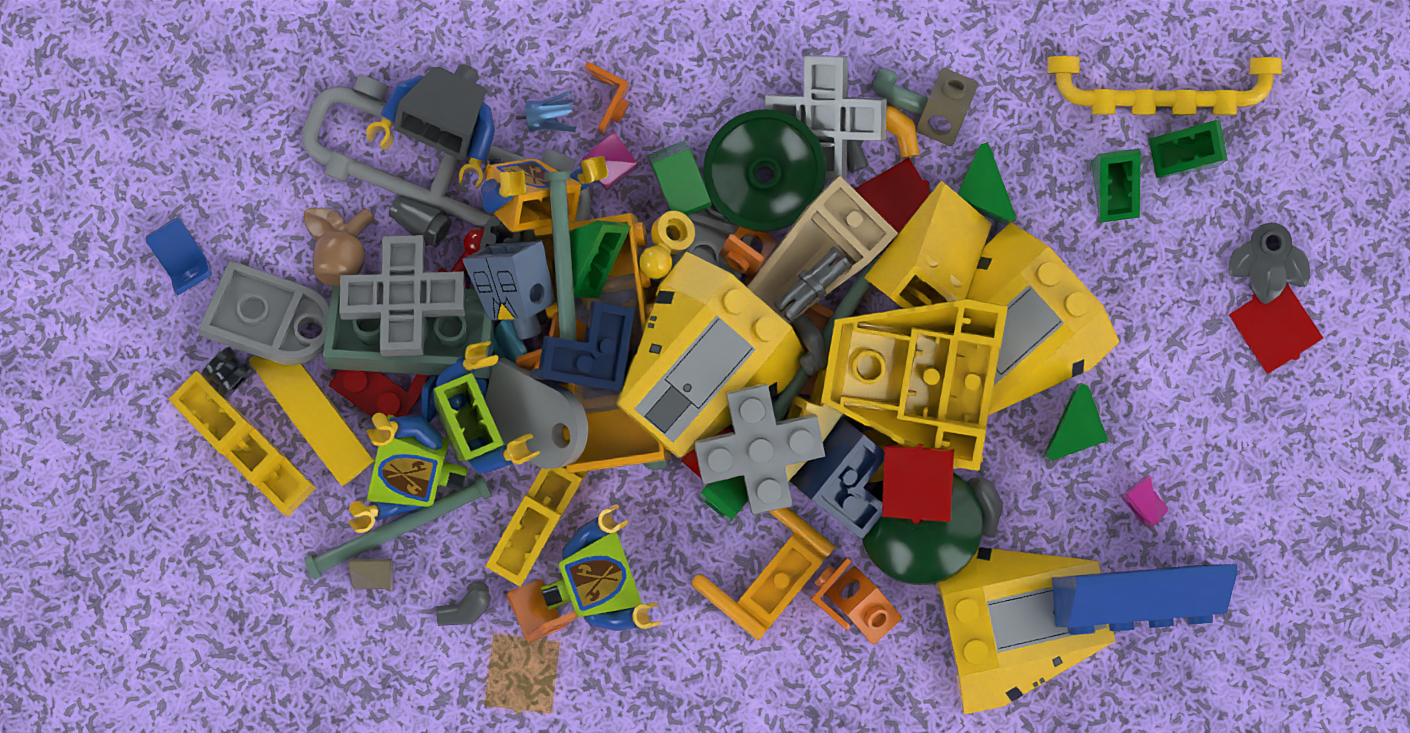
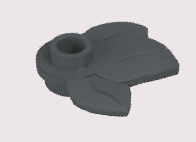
(1268, 268)

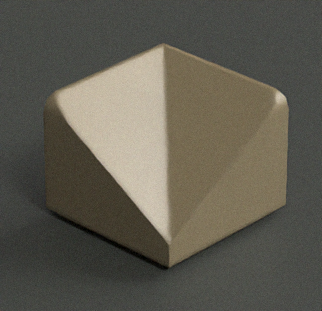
(372, 573)

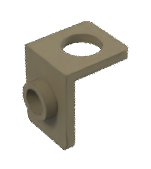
(948, 99)

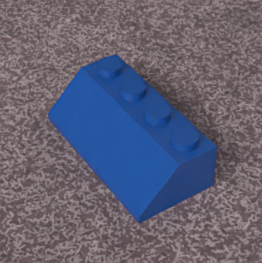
(1143, 596)

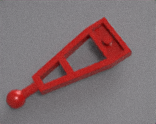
(375, 391)

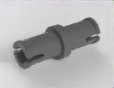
(812, 284)

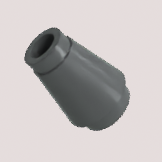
(421, 220)

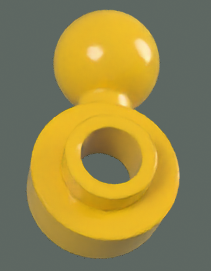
(657, 259)

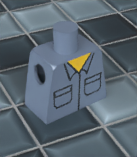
(512, 283)

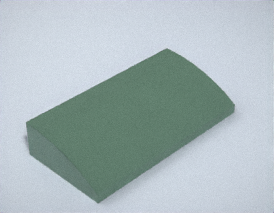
(356, 342)

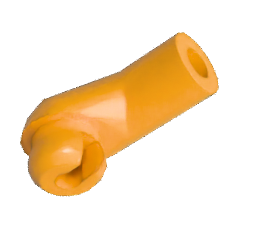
(905, 130)

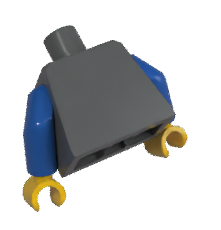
(442, 112)

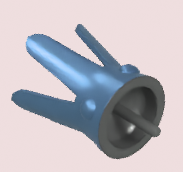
(540, 111)

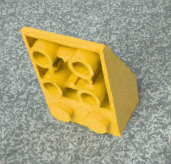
(933, 253)

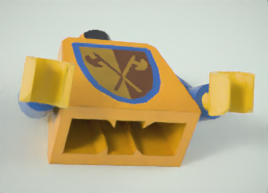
(521, 196)

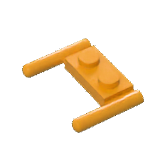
(777, 582)

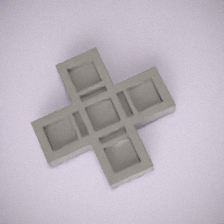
(831, 112)
(402, 295)
(759, 448)

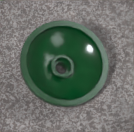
(757, 143)
(929, 549)

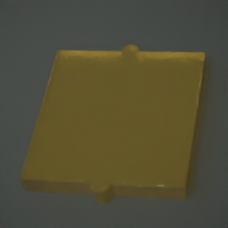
(522, 674)

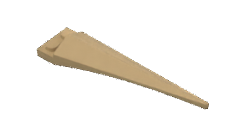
(831, 220)

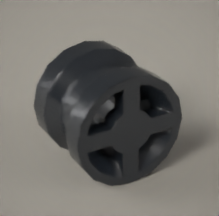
(226, 372)

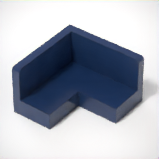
(596, 361)
(839, 478)

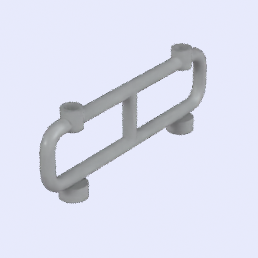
(369, 97)

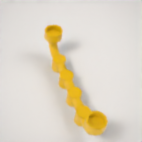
(1146, 100)

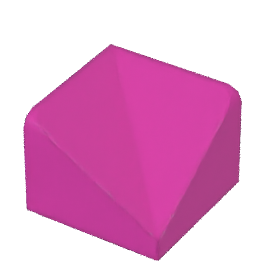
(617, 157)
(1145, 502)

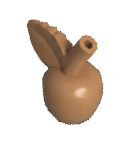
(337, 244)

